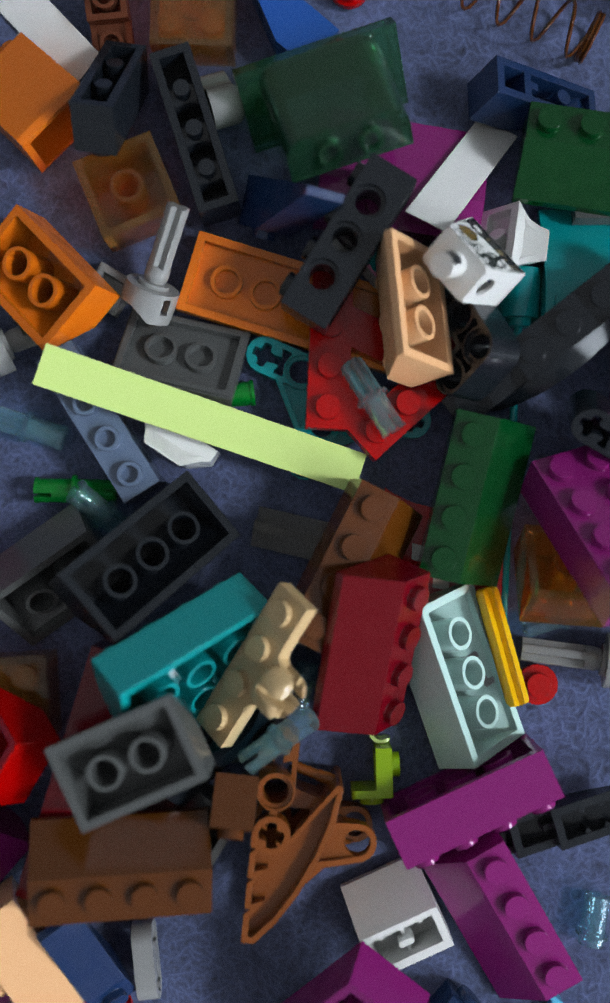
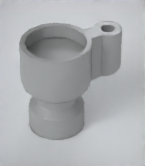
(222, 99)

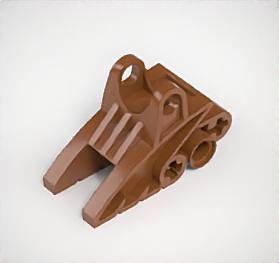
(300, 842)

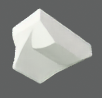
(517, 233)
(180, 449)

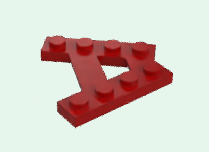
(328, 396)

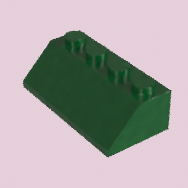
(564, 159)
(475, 498)

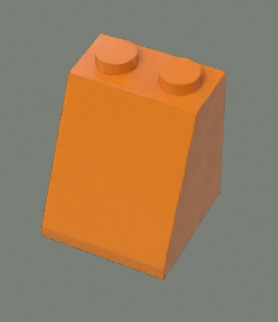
(35, 101)

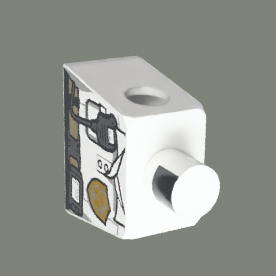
(469, 257)

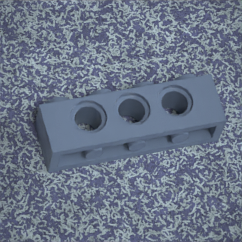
(113, 445)

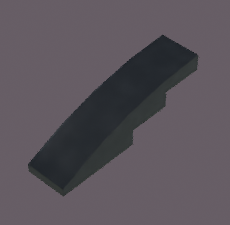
(571, 822)

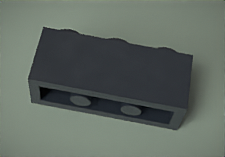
(109, 98)

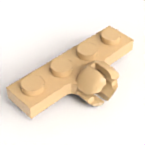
(261, 669)

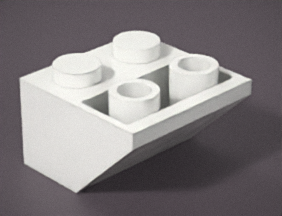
(397, 913)

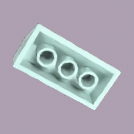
(458, 711)

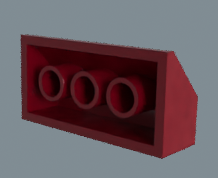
(370, 645)

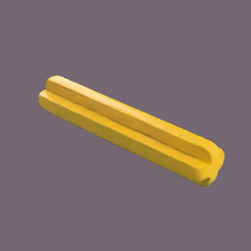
(502, 646)

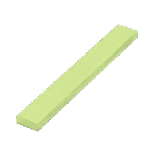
(197, 417)

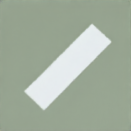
(51, 32)
(461, 175)

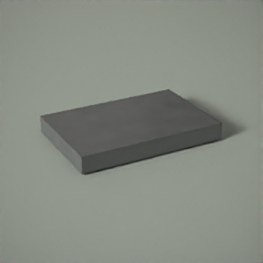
(185, 355)

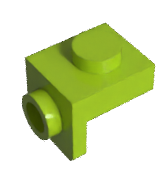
(386, 766)

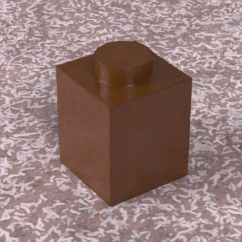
(234, 805)

